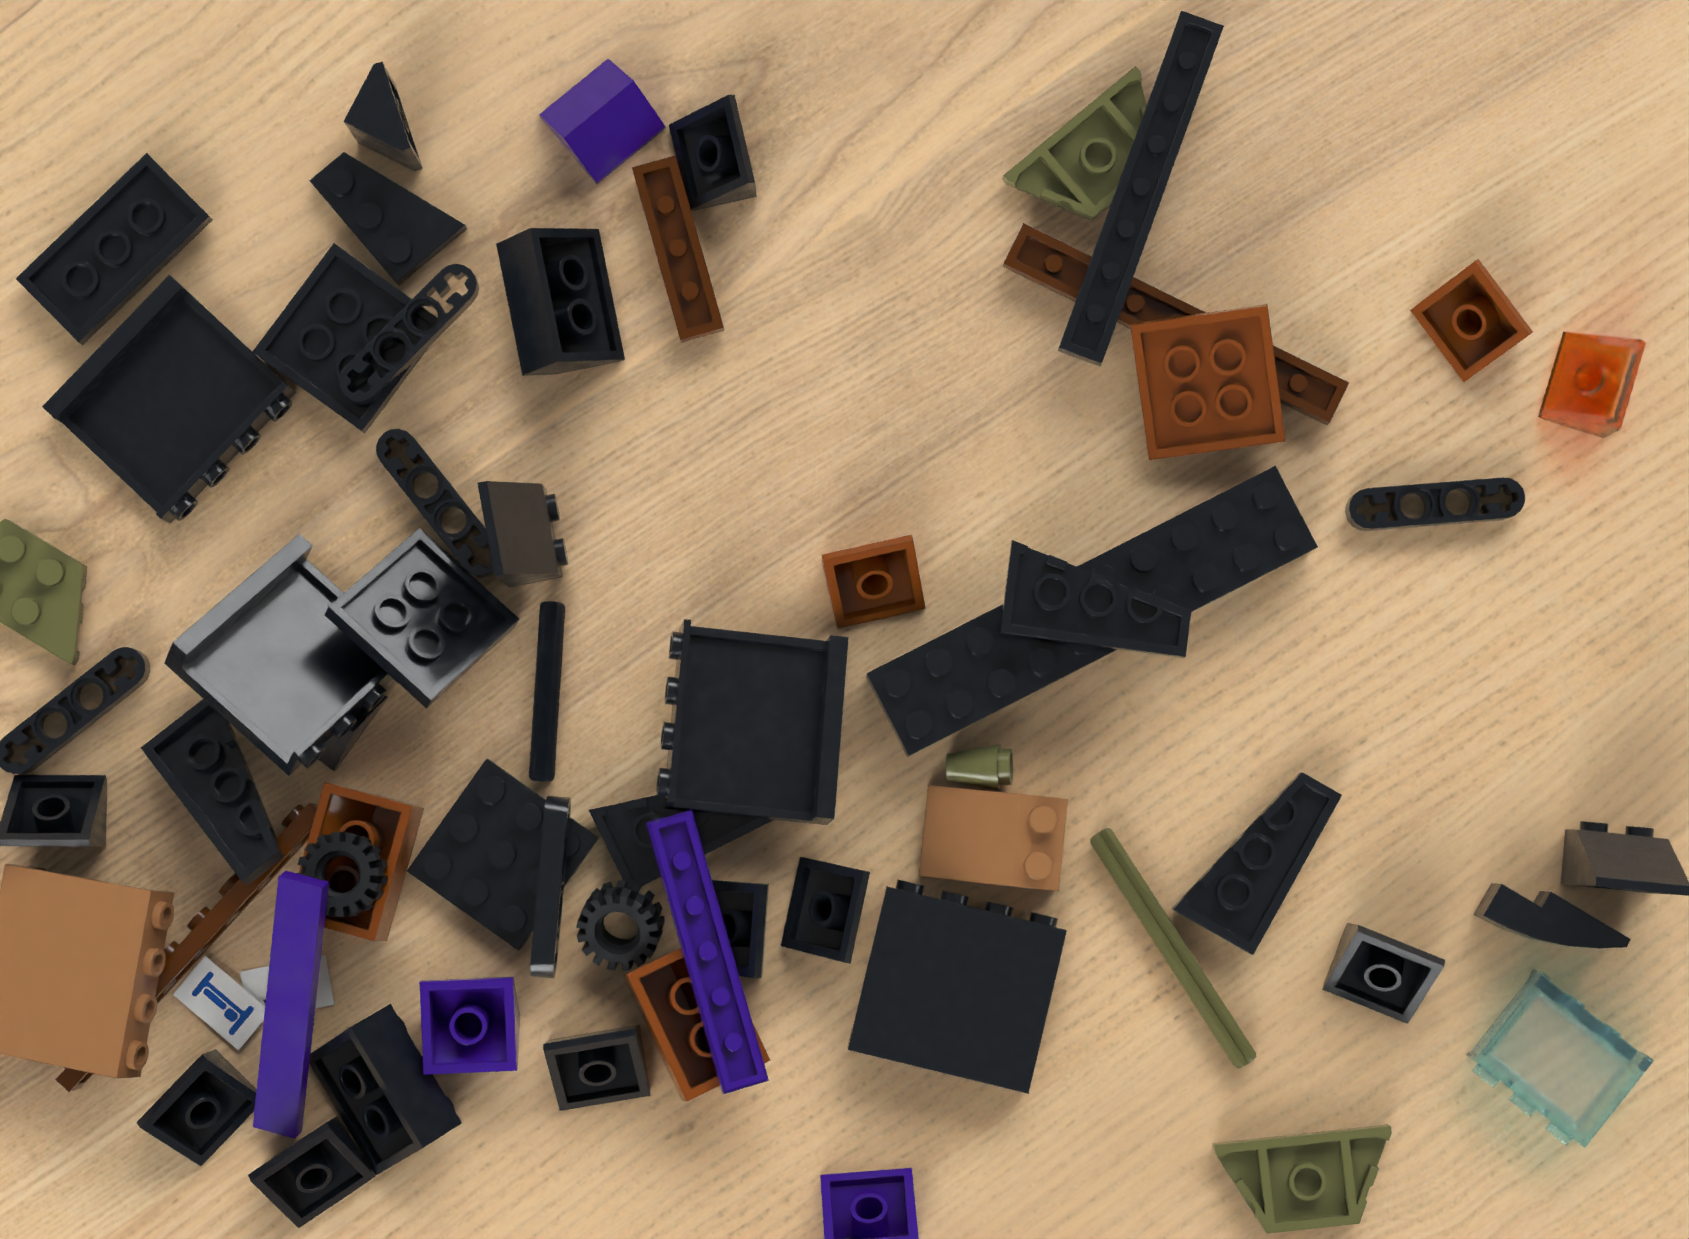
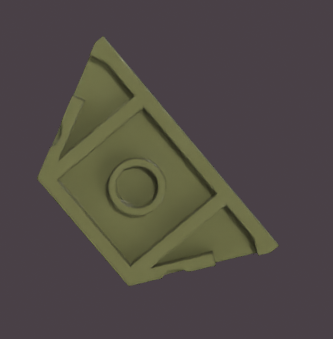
(1087, 155)
(40, 591)
(1306, 1176)

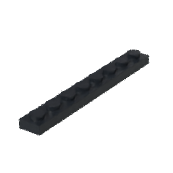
(1140, 188)

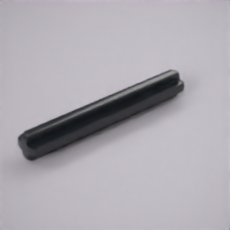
(547, 691)

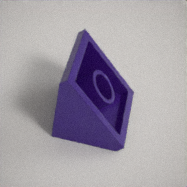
(603, 120)
(469, 1025)
(869, 1205)

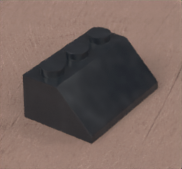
(559, 300)
(381, 1089)

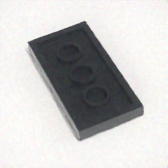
(114, 249)

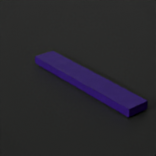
(707, 952)
(290, 1003)

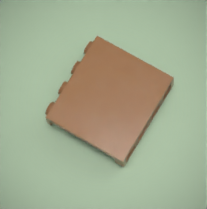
(79, 969)

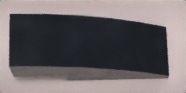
(1546, 919)

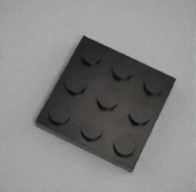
(329, 324)
(422, 617)
(490, 853)

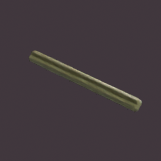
(1173, 948)

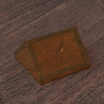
(1592, 382)

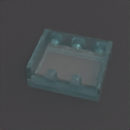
(1558, 1060)

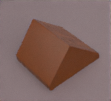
(1471, 320)
(873, 581)

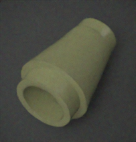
(981, 766)

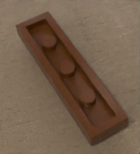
(678, 249)

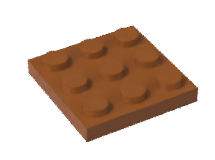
(1208, 382)

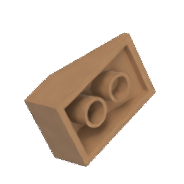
(993, 837)

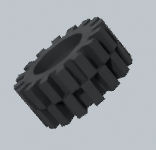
(370, 868)
(615, 949)

